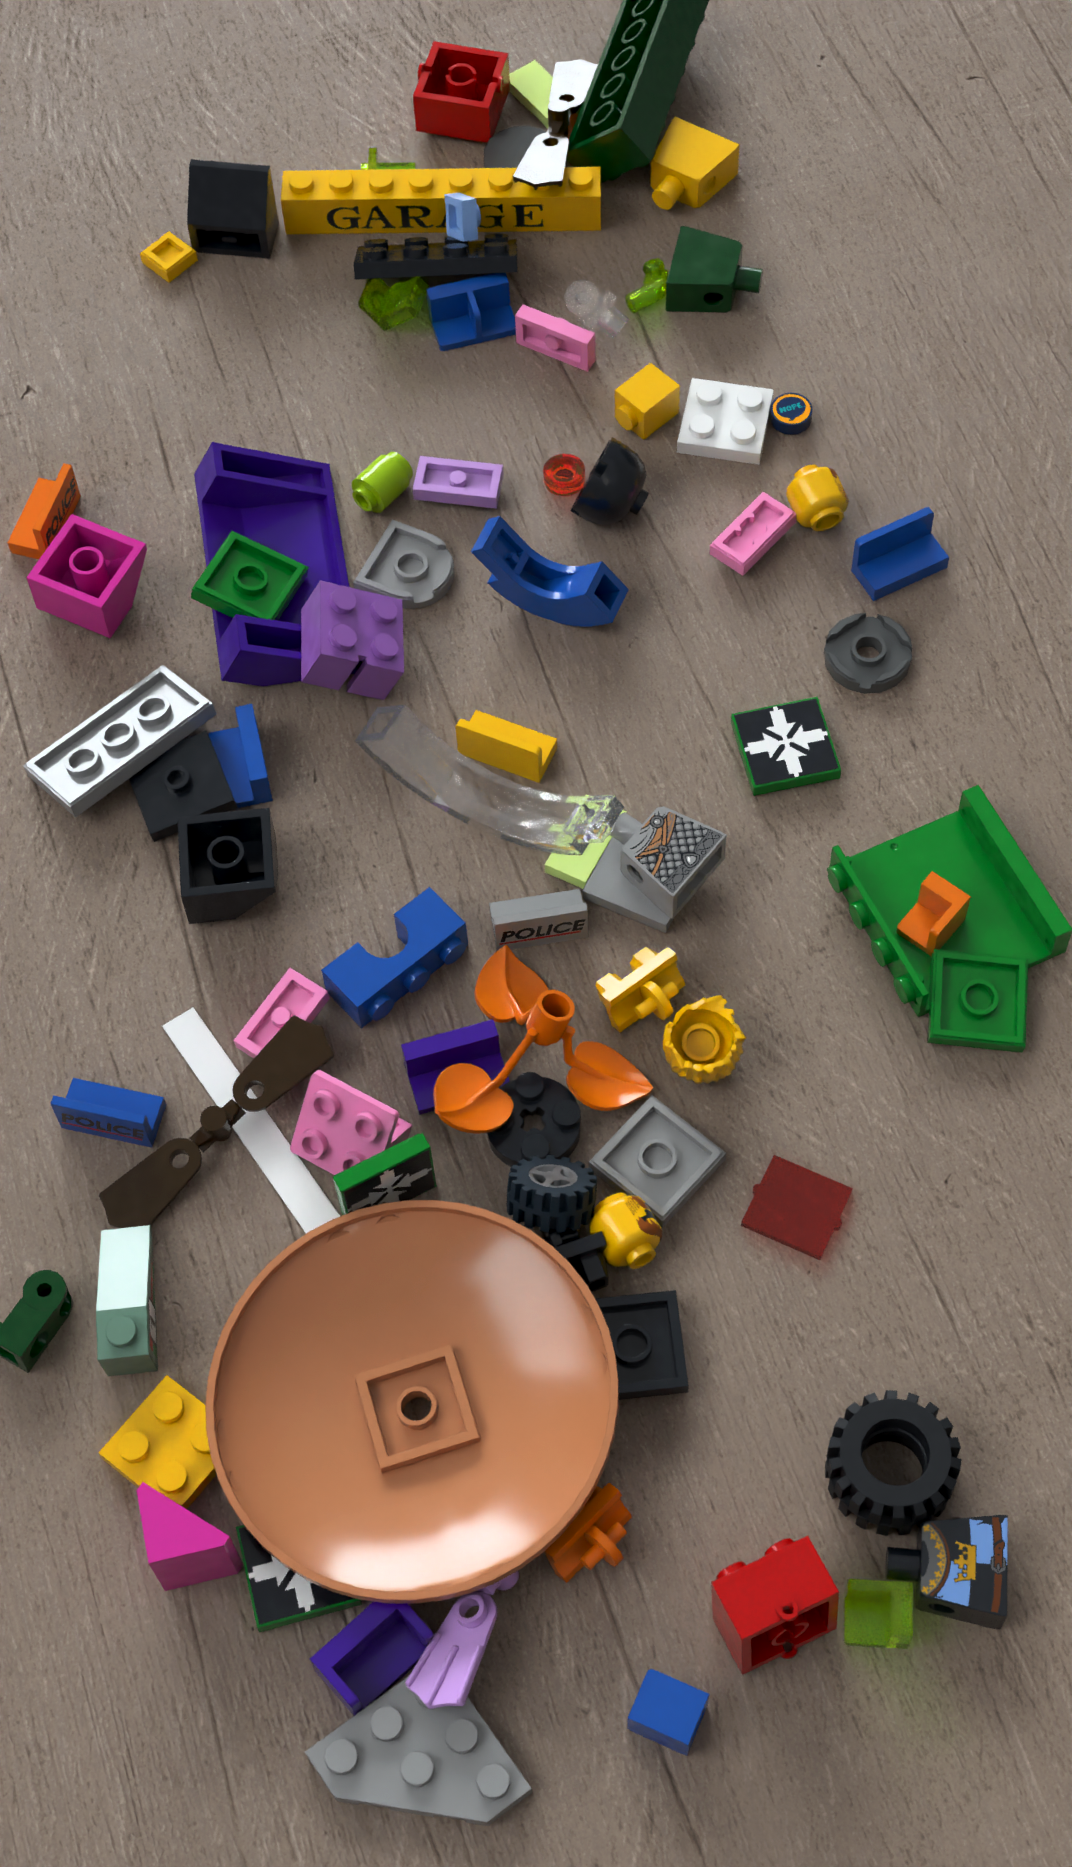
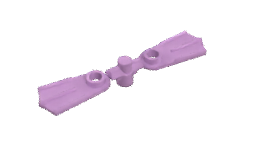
(455, 1651)

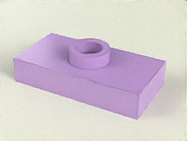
(458, 482)

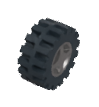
(551, 1193)

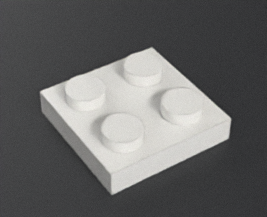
(725, 421)

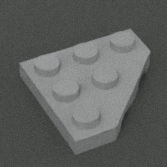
(420, 1760)

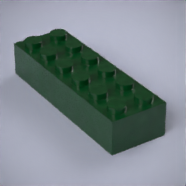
(634, 85)

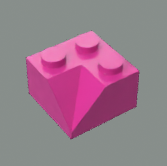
(88, 575)

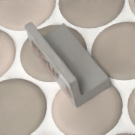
(539, 919)

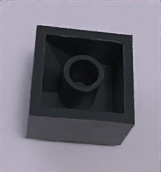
(226, 863)

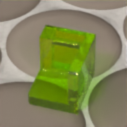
(878, 1613)

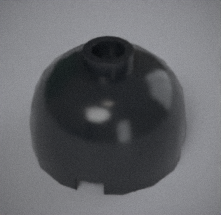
(612, 486)

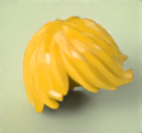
(703, 1041)

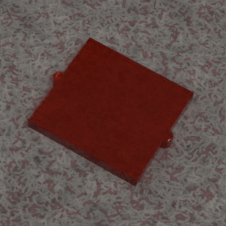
(797, 1207)

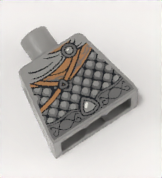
(668, 856)

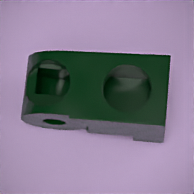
(35, 1319)

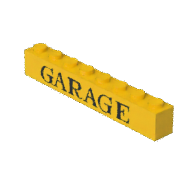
(416, 200)

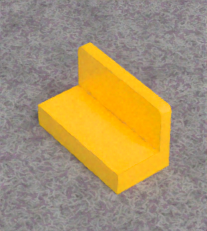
(505, 745)

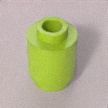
(382, 482)

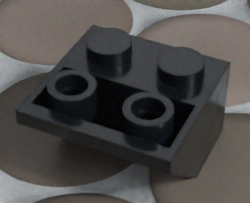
(231, 209)

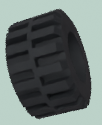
(900, 1423)

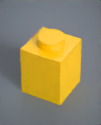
(646, 401)

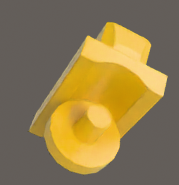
(643, 991)

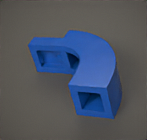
(554, 591)

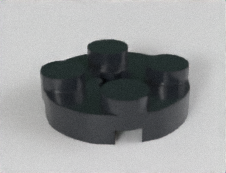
(559, 1115)

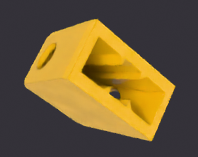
(691, 165)

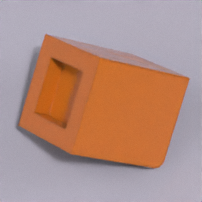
(935, 915)

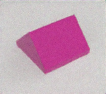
(181, 1544)

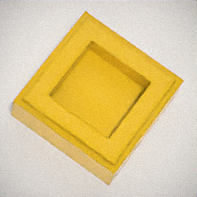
(168, 256)

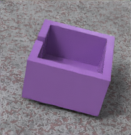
(347, 627)

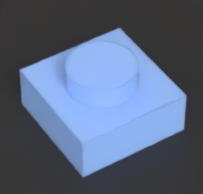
(462, 216)

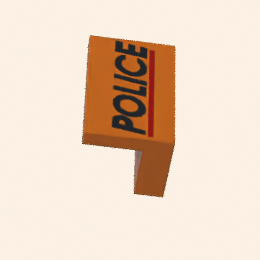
(45, 514)

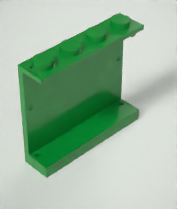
(975, 852)

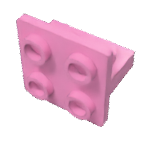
(343, 1125)

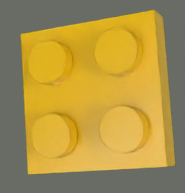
(165, 1444)

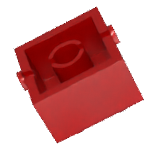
(461, 91)
(774, 1602)

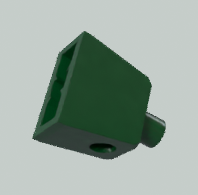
(707, 273)

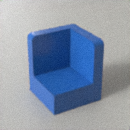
(668, 1711)

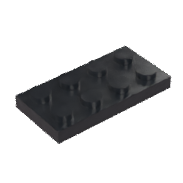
(422, 258)

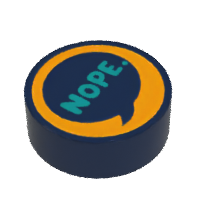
(791, 413)

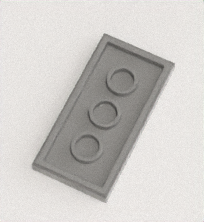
(119, 740)

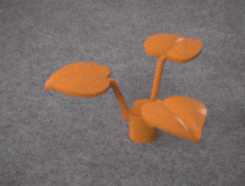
(511, 991)

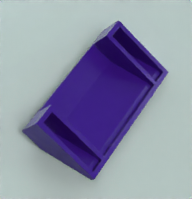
(288, 509)

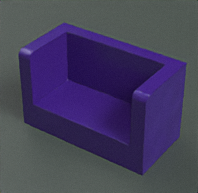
(372, 1653)

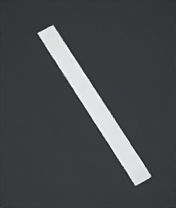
(254, 1129)

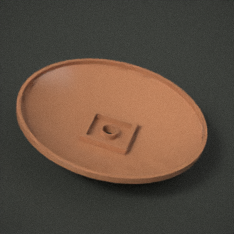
(396, 1311)

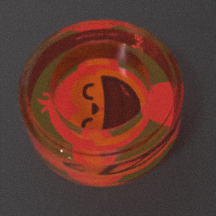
(564, 474)

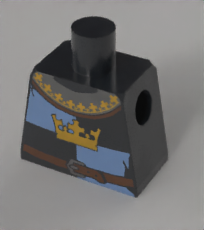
(957, 1569)

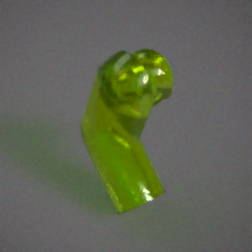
(653, 286)

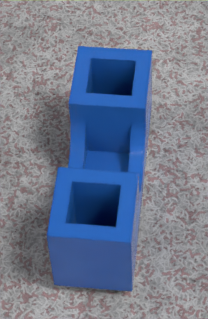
(371, 985)

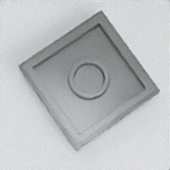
(657, 1159)

